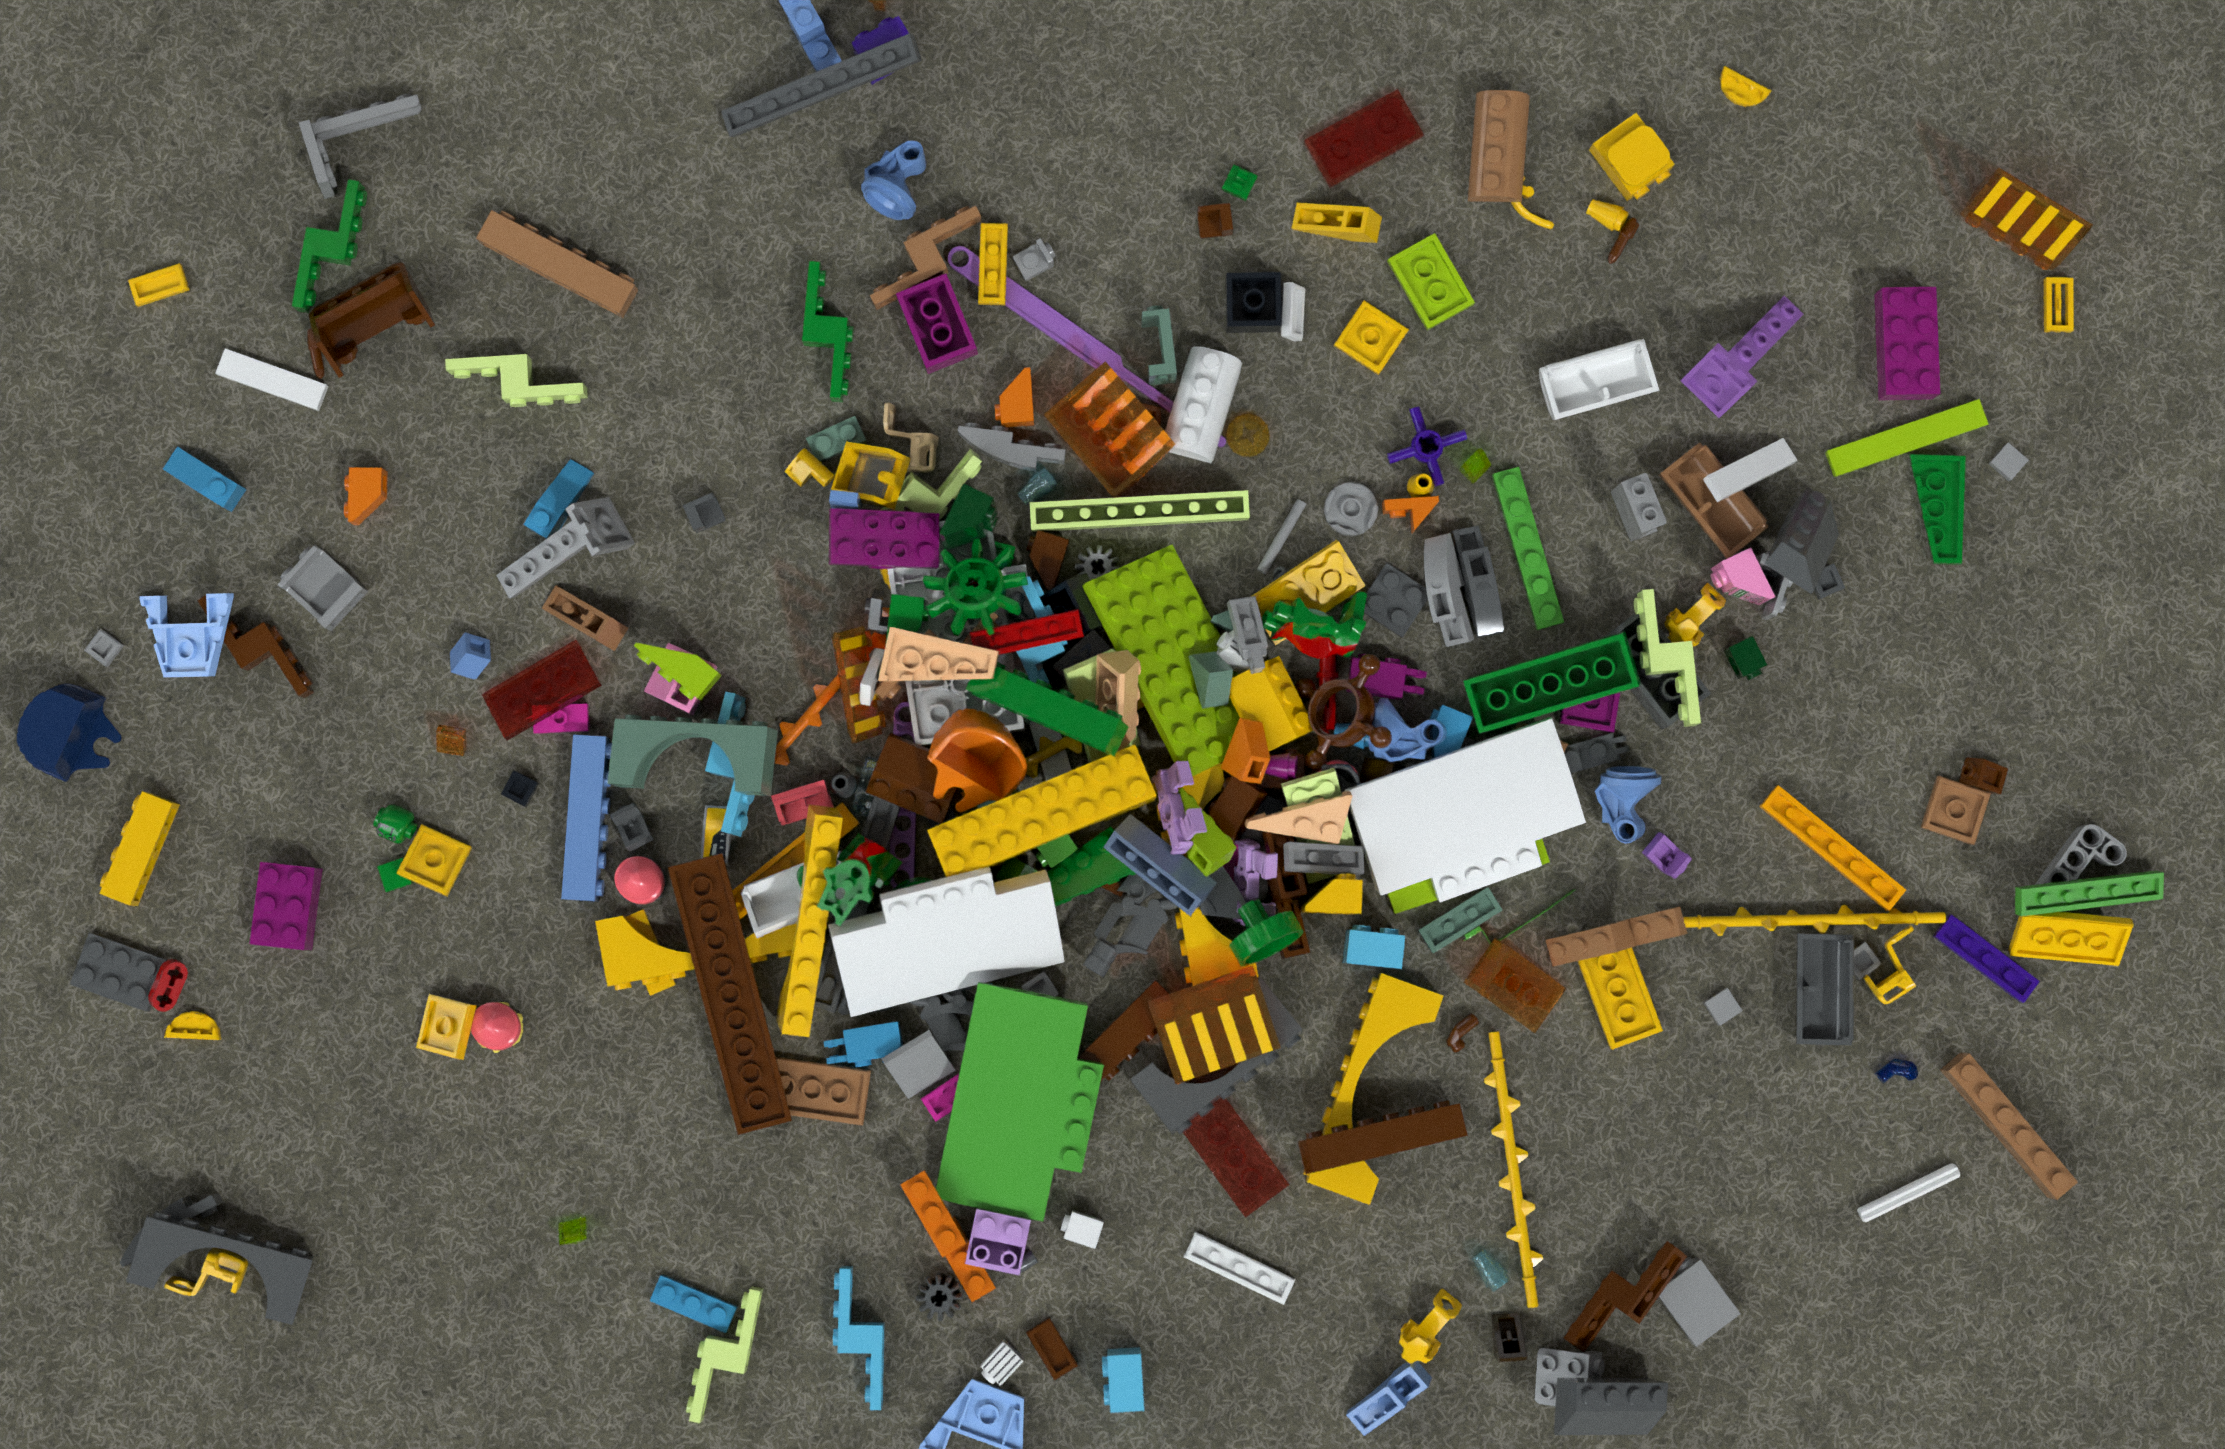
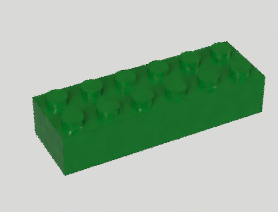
(1552, 682)

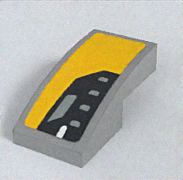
(713, 839)

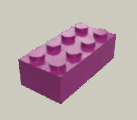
(1907, 343)

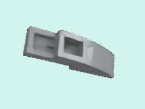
(1000, 447)
(1443, 586)

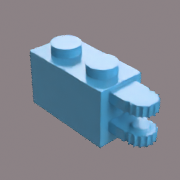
(867, 1043)

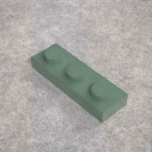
(1460, 920)

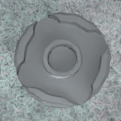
(1351, 518)

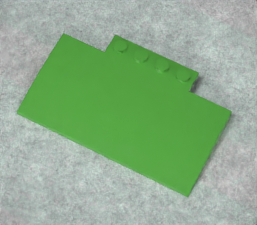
(1018, 1102)

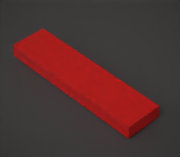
(1030, 633)

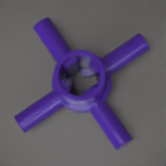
(1431, 437)

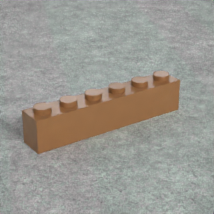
(558, 264)
(2009, 1126)

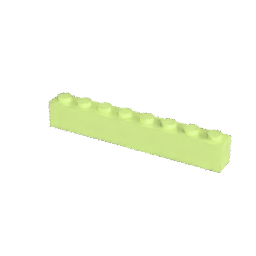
(1139, 511)

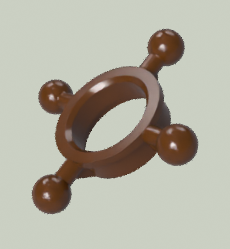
(1362, 724)

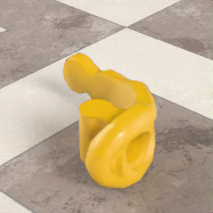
(1527, 193)

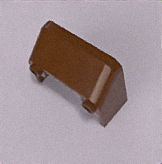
(365, 312)

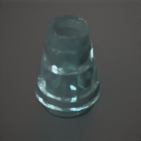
(1037, 486)
(1491, 1271)

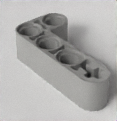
(2084, 853)

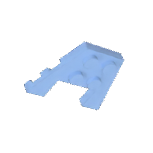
(188, 647)
(981, 1414)

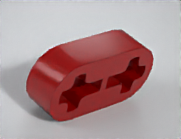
(173, 987)

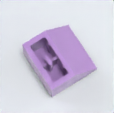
(997, 1241)

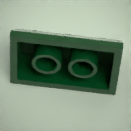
(969, 518)

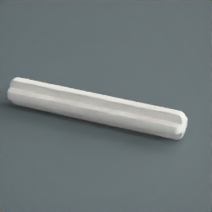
(1908, 1192)

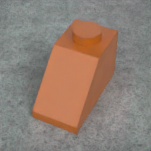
(1017, 402)

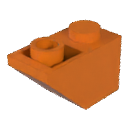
(365, 492)
(1247, 752)

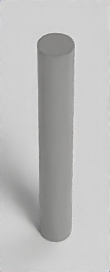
(1281, 536)

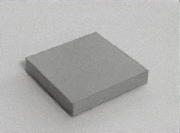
(918, 1064)

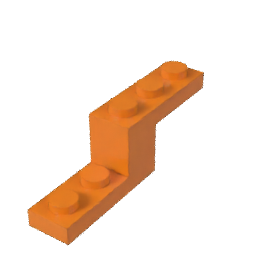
(946, 1234)

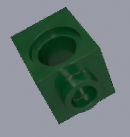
(1746, 658)

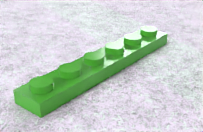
(1527, 548)
(2089, 893)

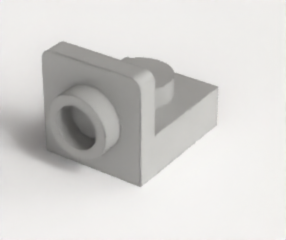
(1034, 259)

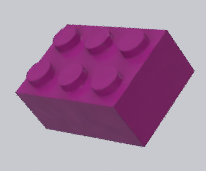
(937, 323)
(285, 906)

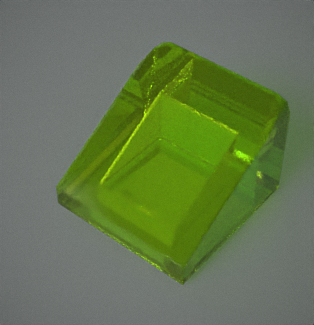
(1475, 466)

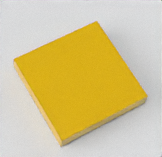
(1371, 337)
(434, 860)
(446, 1026)

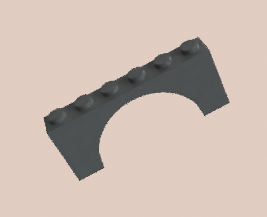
(1183, 1102)
(167, 1239)

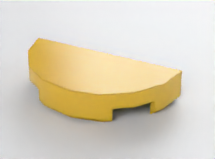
(1742, 89)
(193, 1026)

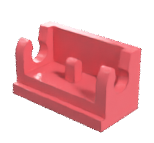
(794, 803)

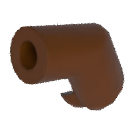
(1460, 1029)

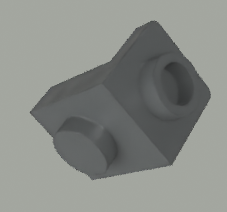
(874, 608)
(632, 826)

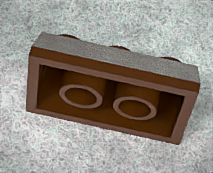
(908, 779)

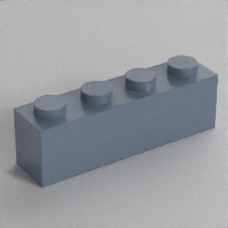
(1152, 861)

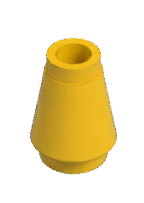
(1608, 214)
(1416, 490)

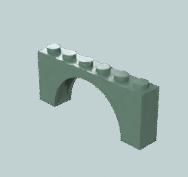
(640, 742)

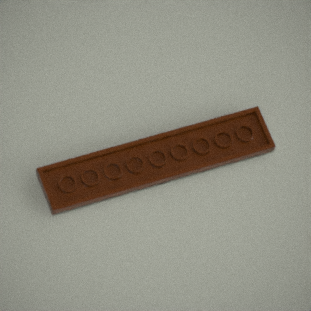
(730, 993)

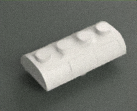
(1597, 379)
(1202, 403)
(775, 900)

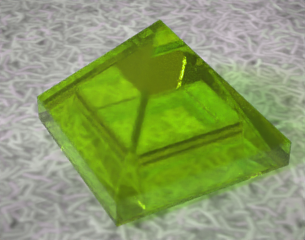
(573, 1231)

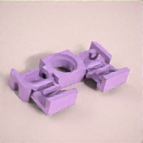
(1171, 810)
(1250, 864)

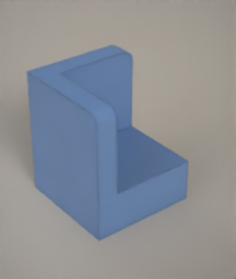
(470, 656)

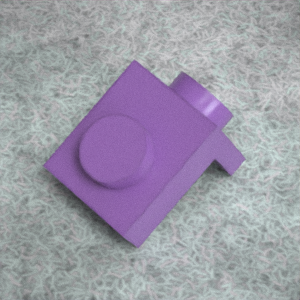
(1666, 856)

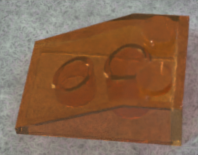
(1515, 985)

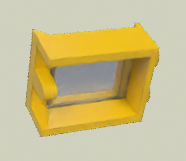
(872, 473)

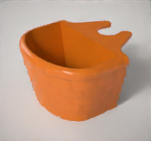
(978, 756)

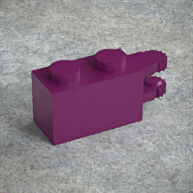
(1389, 679)

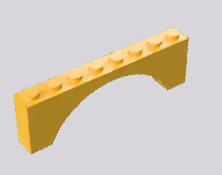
(1204, 946)
(633, 957)
(801, 981)
(1390, 1010)

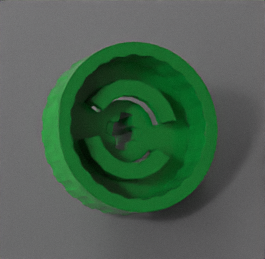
(1264, 933)

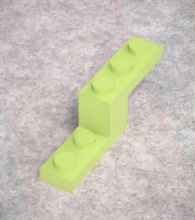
(516, 379)
(923, 498)
(1667, 658)
(724, 1354)

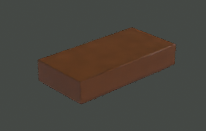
(1052, 1348)

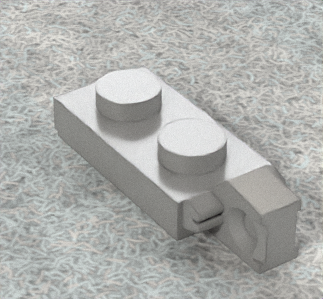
(1248, 631)

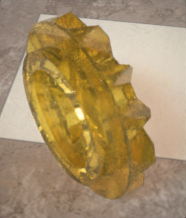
(1244, 447)

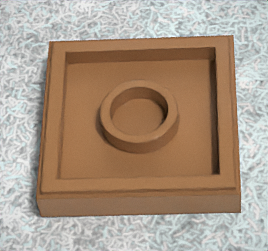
(1955, 810)

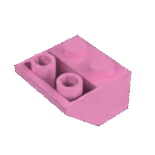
(669, 691)

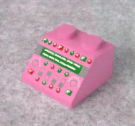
(1742, 578)

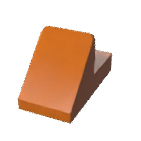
(1418, 508)

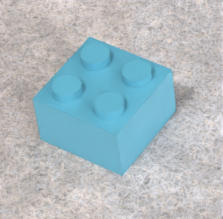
(1374, 948)
(1125, 1380)

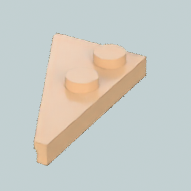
(1315, 820)

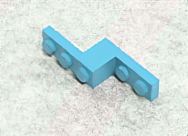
(1038, 655)
(718, 764)
(859, 1337)

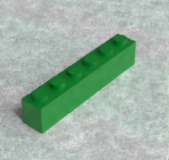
(1052, 709)

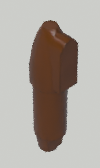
(1626, 233)
(316, 355)

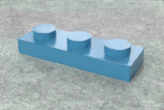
(693, 1303)

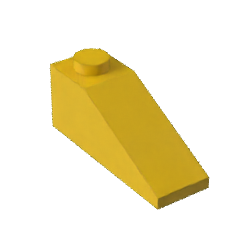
(1338, 221)

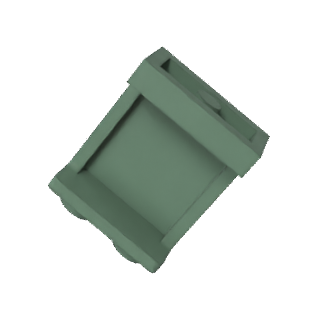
(1165, 372)

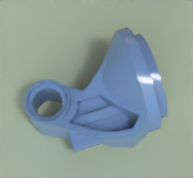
(885, 181)
(1406, 741)
(1620, 792)

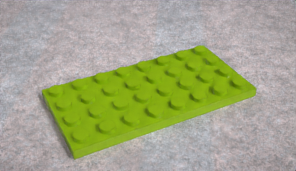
(1162, 621)

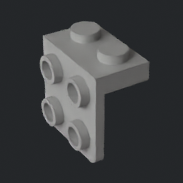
(1779, 587)
(1563, 1364)

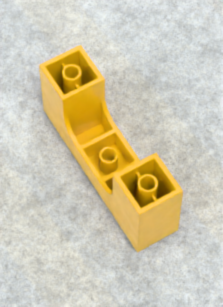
(1043, 813)

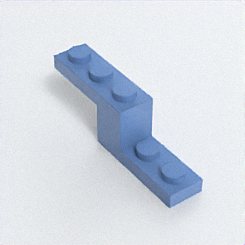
(810, 33)

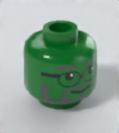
(395, 823)

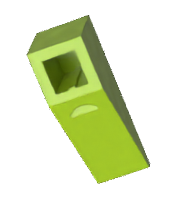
(687, 669)
(1211, 848)

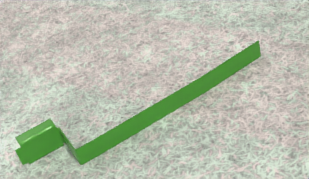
(1478, 929)

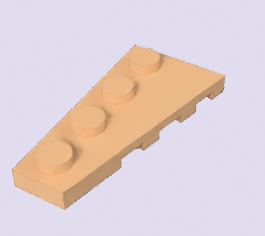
(925, 657)

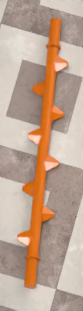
(811, 716)

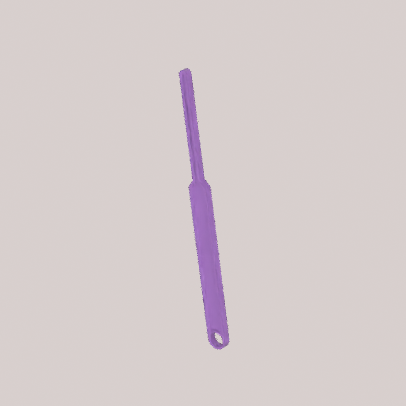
(1063, 330)

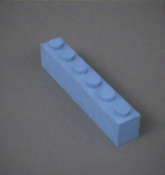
(586, 819)

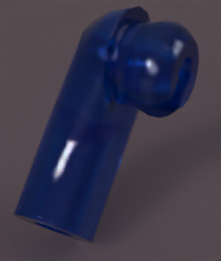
(1897, 1067)

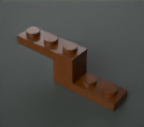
(260, 645)
(1286, 891)
(1629, 1299)

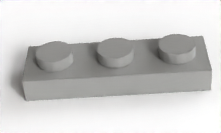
(1323, 858)

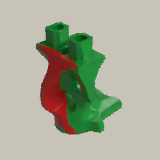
(1314, 630)
(861, 866)

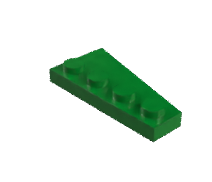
(1941, 500)
(1086, 870)

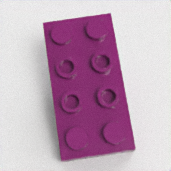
(883, 539)

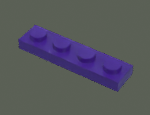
(1986, 959)

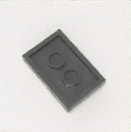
(116, 971)

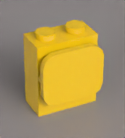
(1633, 157)

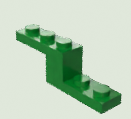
(329, 246)
(827, 331)

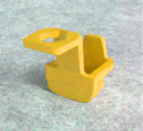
(1686, 626)
(1898, 978)
(211, 1267)
(1419, 1339)

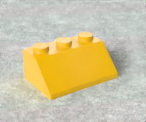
(1273, 701)
(1337, 896)

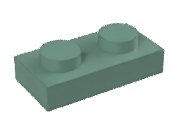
(833, 439)

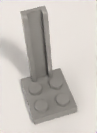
(349, 122)
(593, 526)

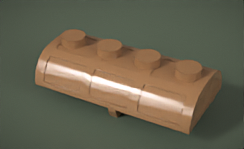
(1498, 146)
(1727, 522)

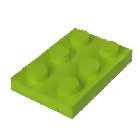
(1431, 281)

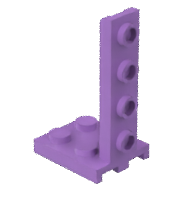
(1723, 375)

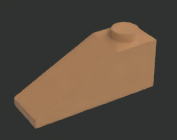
(585, 618)

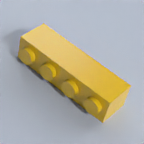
(138, 849)

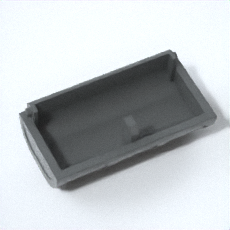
(1825, 989)

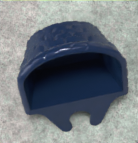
(61, 731)

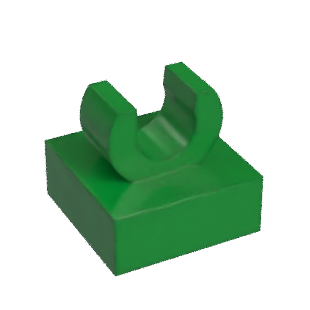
(1239, 182)

